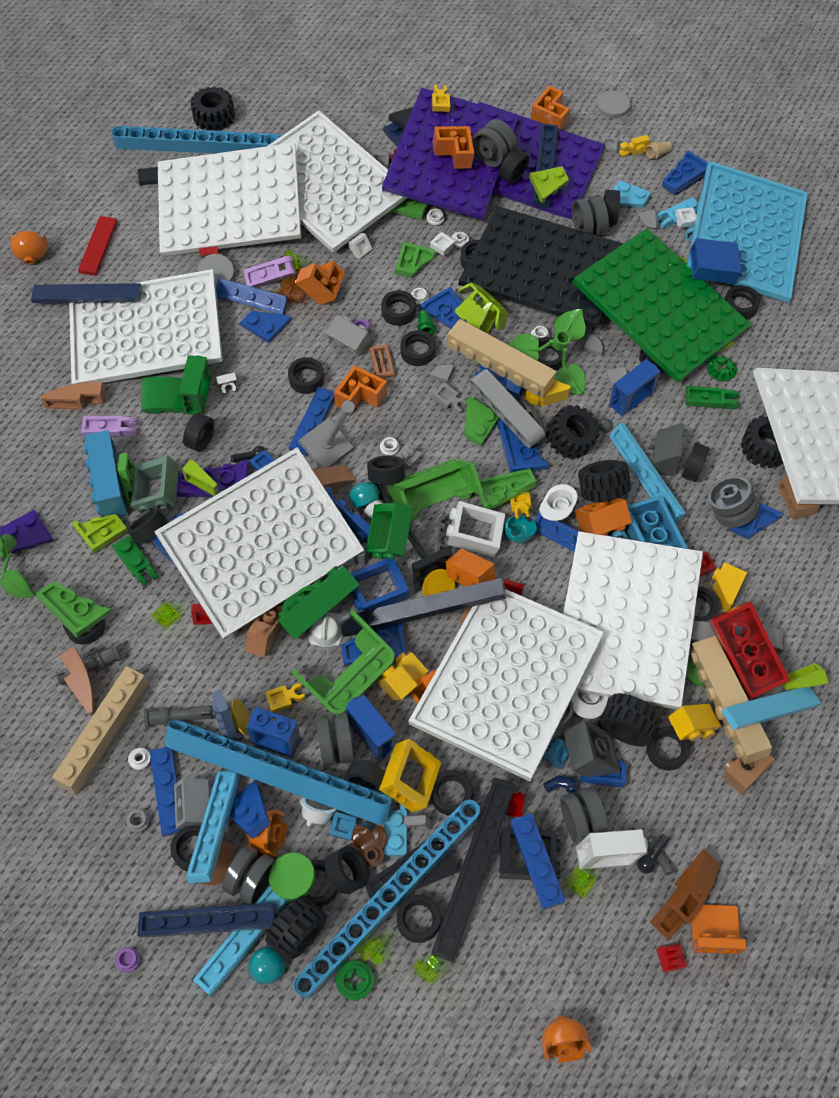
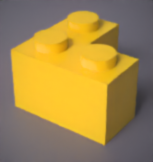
(402, 676)

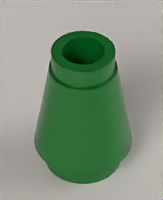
(425, 323)

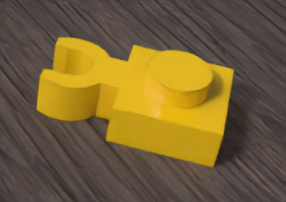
(440, 99)
(637, 146)
(521, 504)
(281, 698)

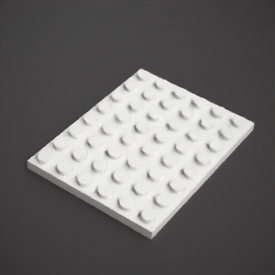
(336, 182)
(228, 199)
(149, 336)
(806, 429)
(259, 542)
(644, 606)
(507, 682)

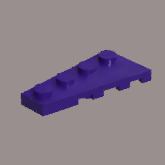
(223, 476)
(27, 531)

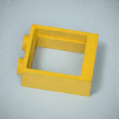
(398, 790)

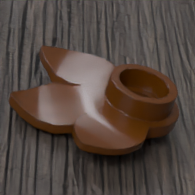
(368, 841)

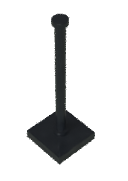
(427, 563)

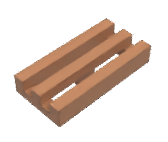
(384, 374)

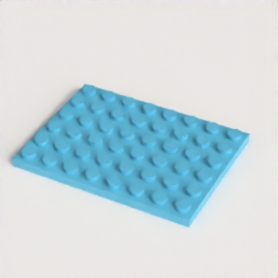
(760, 218)

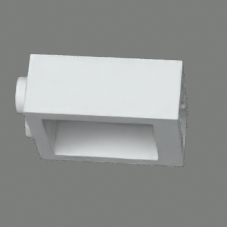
(470, 542)
(611, 849)

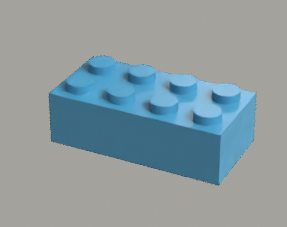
(104, 479)
(653, 524)

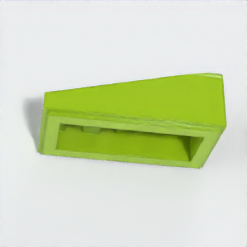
(197, 476)
(806, 677)

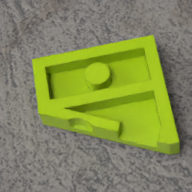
(548, 182)
(100, 531)

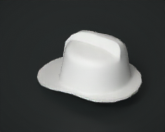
(558, 502)
(326, 630)
(588, 705)
(315, 812)

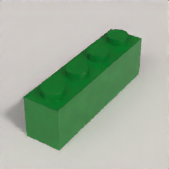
(317, 602)

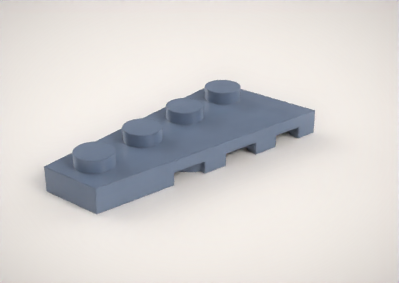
(223, 716)

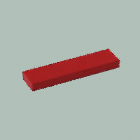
(97, 245)

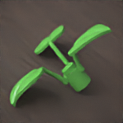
(568, 328)
(12, 580)

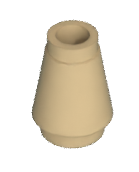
(657, 149)

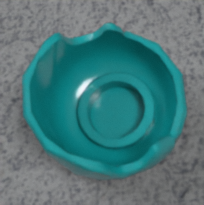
(363, 494)
(514, 526)
(266, 966)

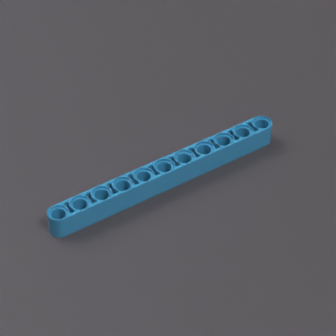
(188, 140)
(278, 771)
(385, 908)

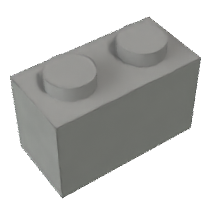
(348, 335)
(191, 801)

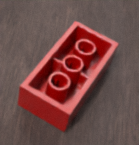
(762, 653)

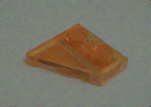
(291, 289)

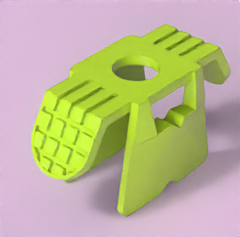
(483, 311)

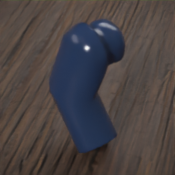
(566, 782)

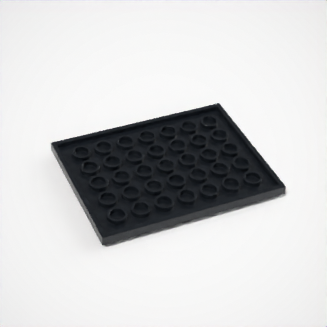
(536, 263)

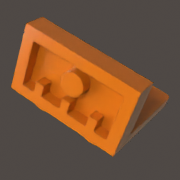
(717, 930)

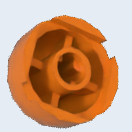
(28, 246)
(275, 832)
(565, 1039)

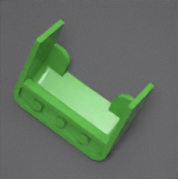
(436, 484)
(372, 662)

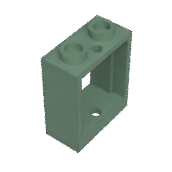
(159, 467)

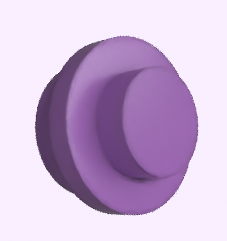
(127, 960)

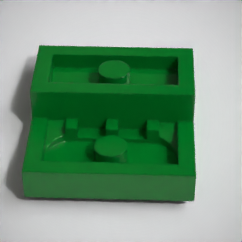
(160, 395)

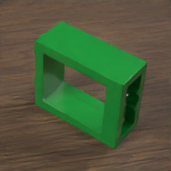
(194, 385)
(389, 530)

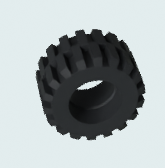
(212, 108)
(563, 440)
(757, 449)
(604, 480)
(630, 719)
(295, 928)

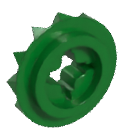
(724, 374)
(346, 972)

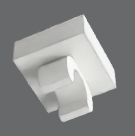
(685, 217)
(442, 244)
(360, 245)
(225, 380)

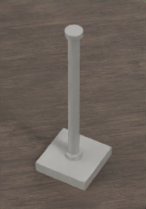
(326, 442)

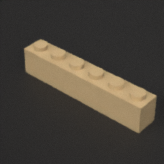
(501, 358)
(725, 691)
(100, 730)

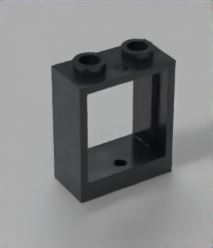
(506, 872)

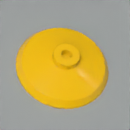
(437, 582)
(239, 716)

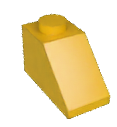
(558, 392)
(727, 584)

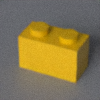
(694, 722)

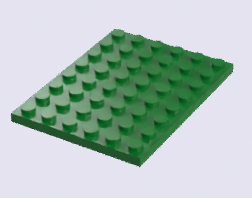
(660, 305)

